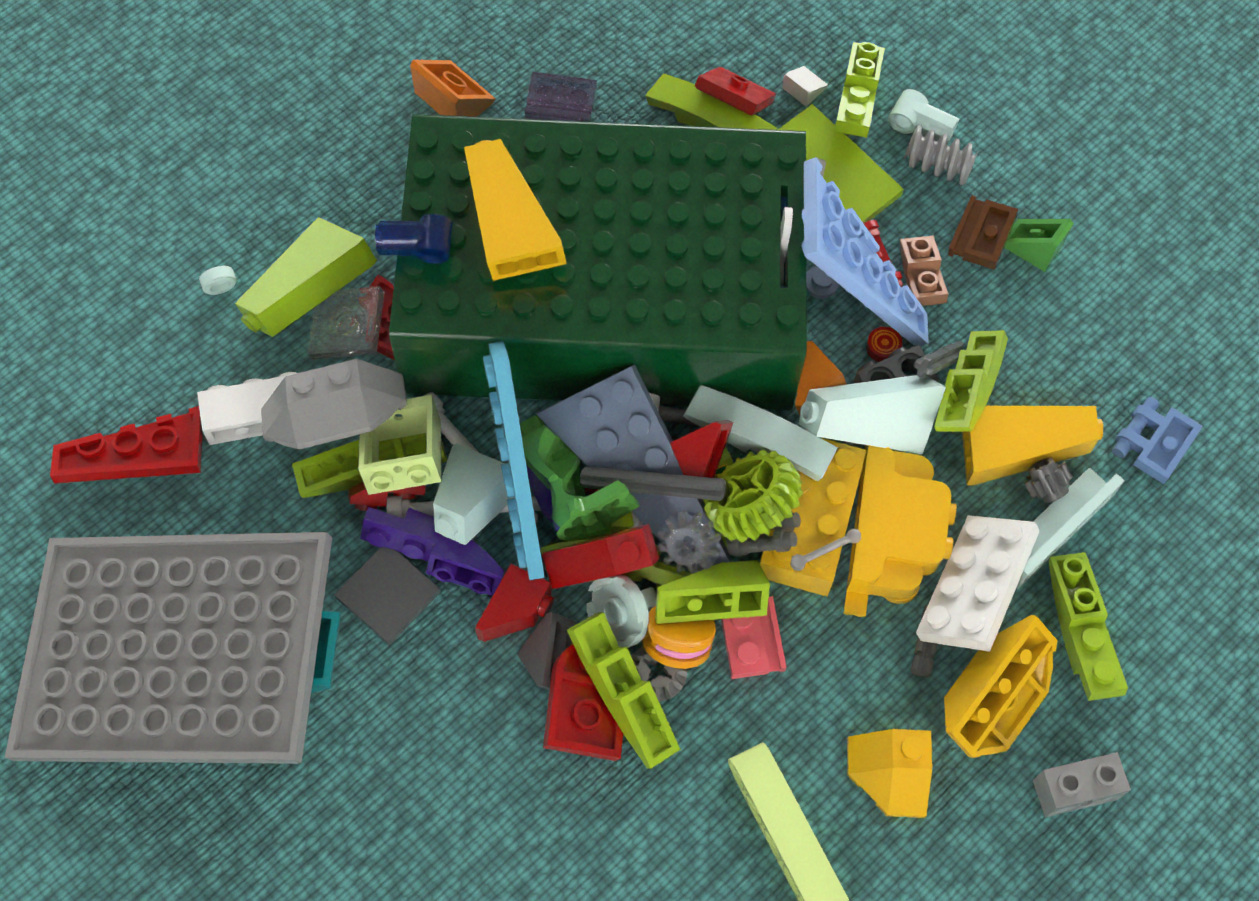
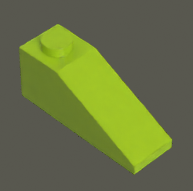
(715, 593)

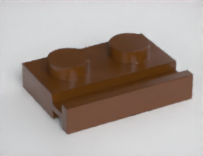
(983, 232)

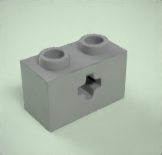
(1081, 784)

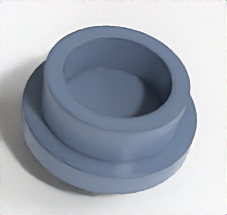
(819, 284)

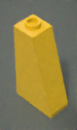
(510, 218)
(1016, 437)

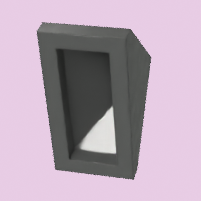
(545, 646)

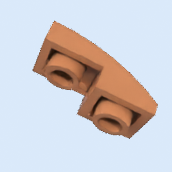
(922, 270)

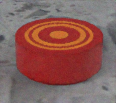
(882, 343)

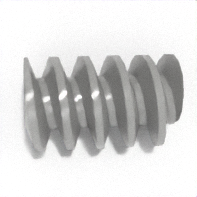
(940, 155)

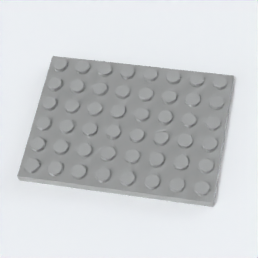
(172, 649)

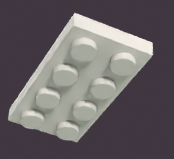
(978, 582)

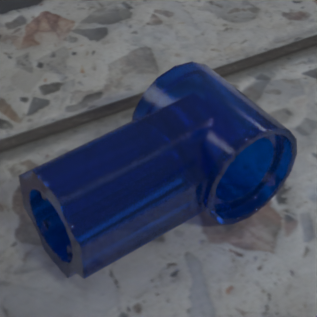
(425, 238)

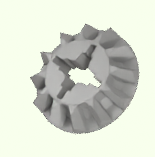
(662, 686)

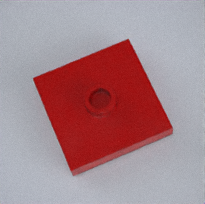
(735, 90)

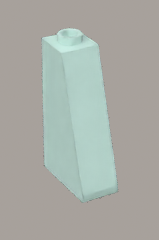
(875, 413)

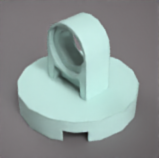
(623, 606)

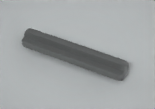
(938, 359)

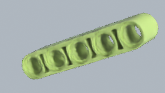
(785, 826)

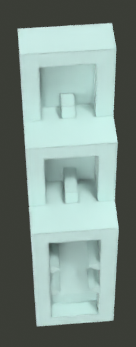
(762, 430)

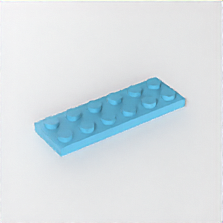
(511, 450)

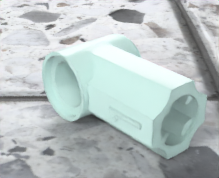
(913, 110)

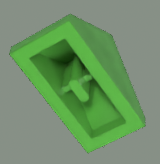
(1038, 239)

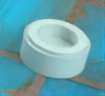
(218, 280)

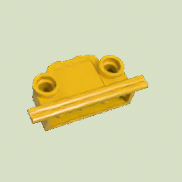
(901, 528)

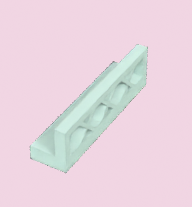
(1068, 516)

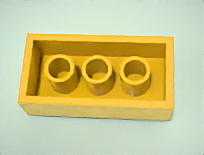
(824, 519)

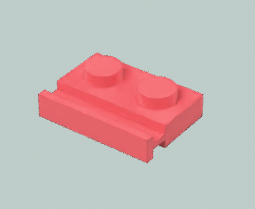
(754, 644)

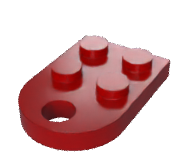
(577, 714)

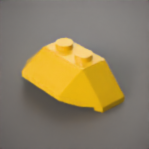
(1001, 689)

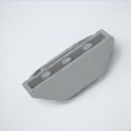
(331, 403)

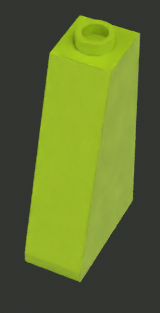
(304, 276)

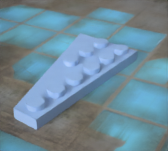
(847, 253)

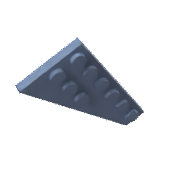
(622, 430)

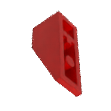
(601, 557)

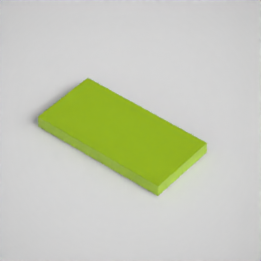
(859, 179)

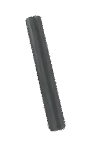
(655, 483)

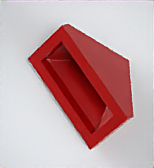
(702, 449)

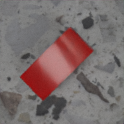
(359, 496)

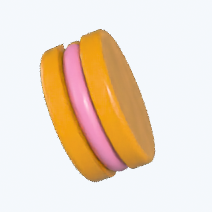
(680, 643)

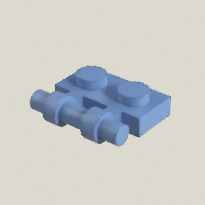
(1166, 446)

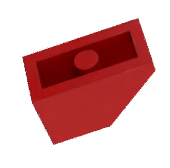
(514, 605)

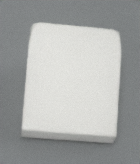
(803, 85)

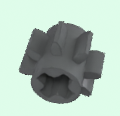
(1048, 480)

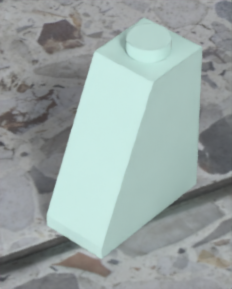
(468, 494)

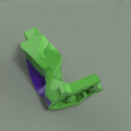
(556, 486)

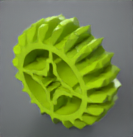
(757, 496)

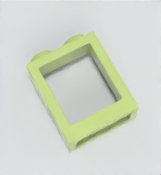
(417, 417)

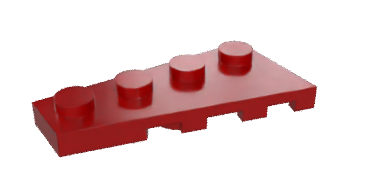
(149, 450)

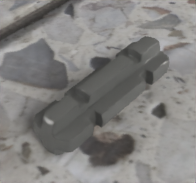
(925, 652)

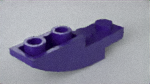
(446, 558)

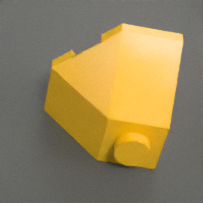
(893, 769)

